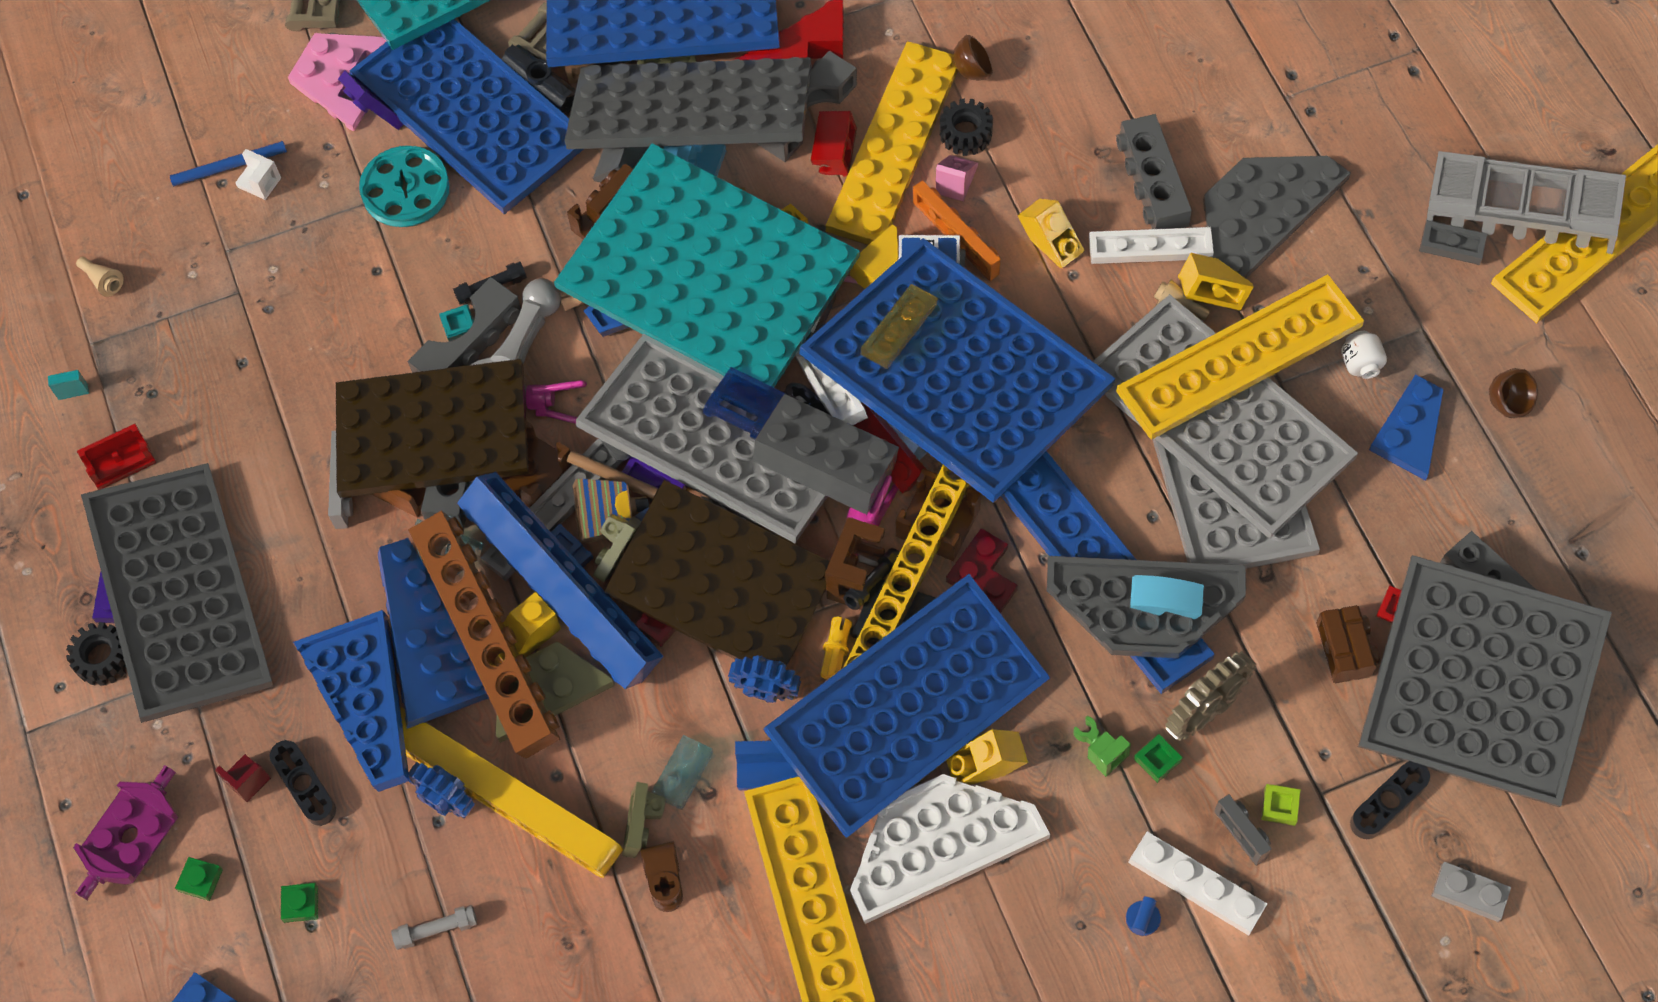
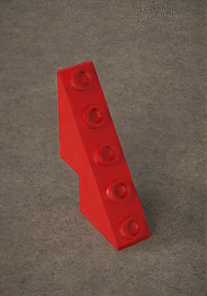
(809, 37)

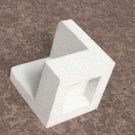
(259, 176)

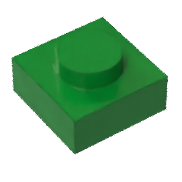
(1158, 758)
(198, 879)
(299, 902)

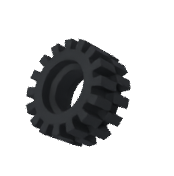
(966, 113)
(85, 644)

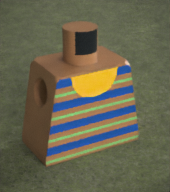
(598, 500)

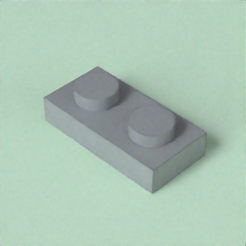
(1471, 891)

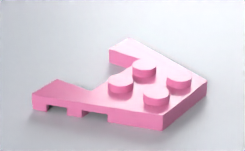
(321, 66)

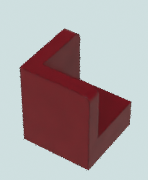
(244, 777)

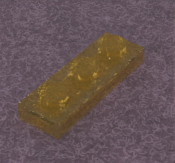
(899, 326)

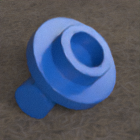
(1143, 917)

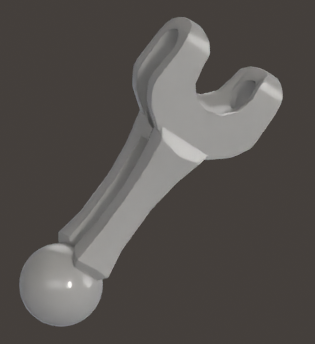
(539, 301)

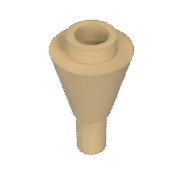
(105, 279)
(1176, 292)

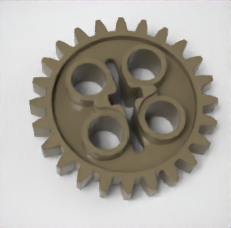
(1210, 696)

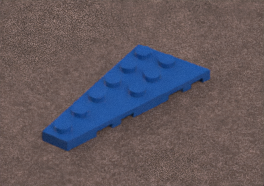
(426, 646)
(360, 687)

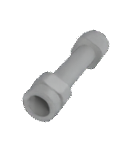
(405, 936)

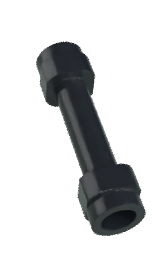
(514, 273)
(854, 598)

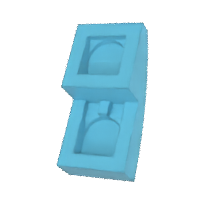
(1166, 594)

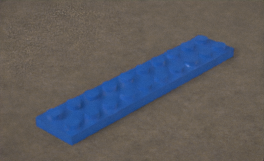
(1071, 527)

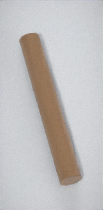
(612, 474)

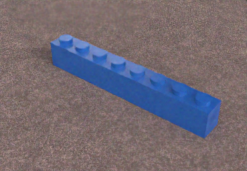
(560, 580)

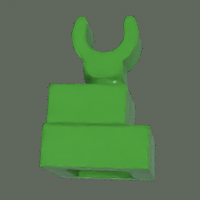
(1103, 750)

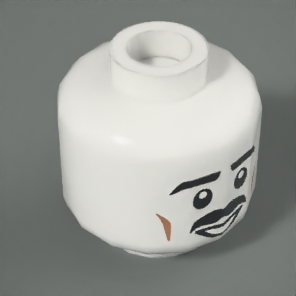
(1363, 354)

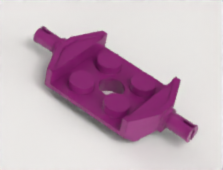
(137, 807)

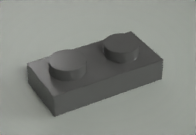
(1453, 242)
(1235, 818)

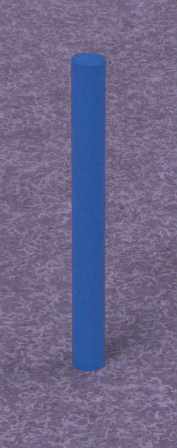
(224, 164)

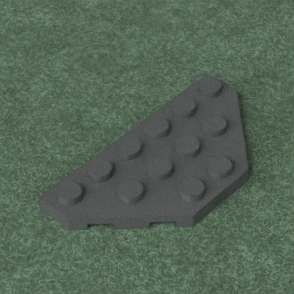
(1265, 203)
(1100, 598)

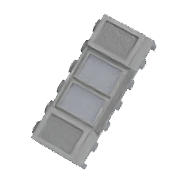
(1527, 197)

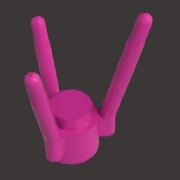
(542, 396)
(878, 509)

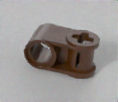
(662, 872)

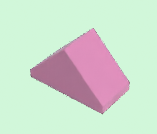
(955, 176)

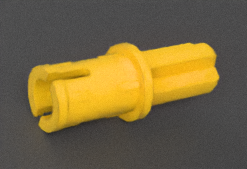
(835, 648)

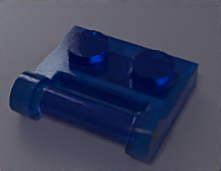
(747, 395)

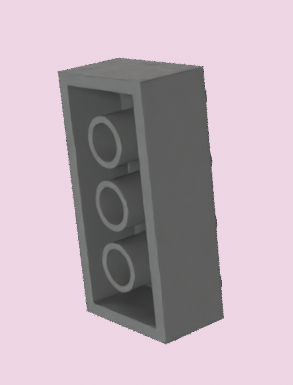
(825, 453)

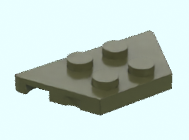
(564, 680)

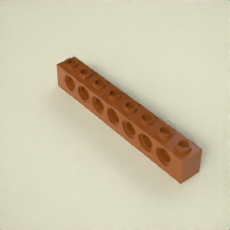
(430, 538)

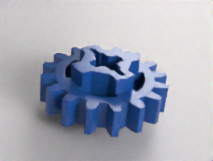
(764, 679)
(440, 790)

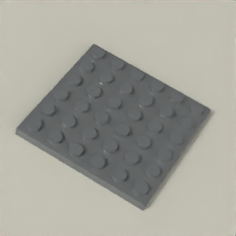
(1485, 680)

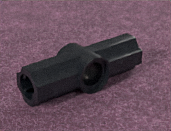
(541, 77)

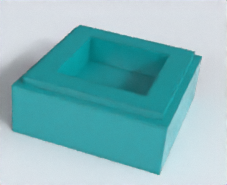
(456, 322)
(68, 384)

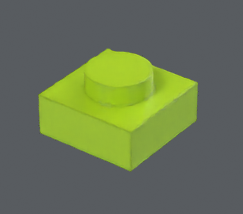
(1280, 804)

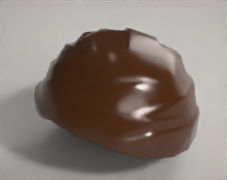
(972, 59)
(1513, 393)

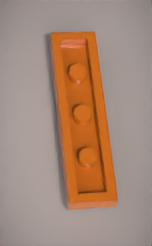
(949, 223)

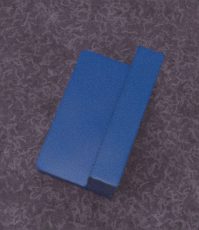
(760, 764)

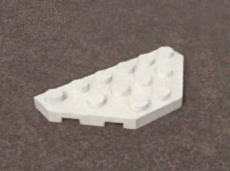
(938, 838)

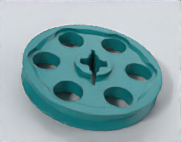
(416, 186)

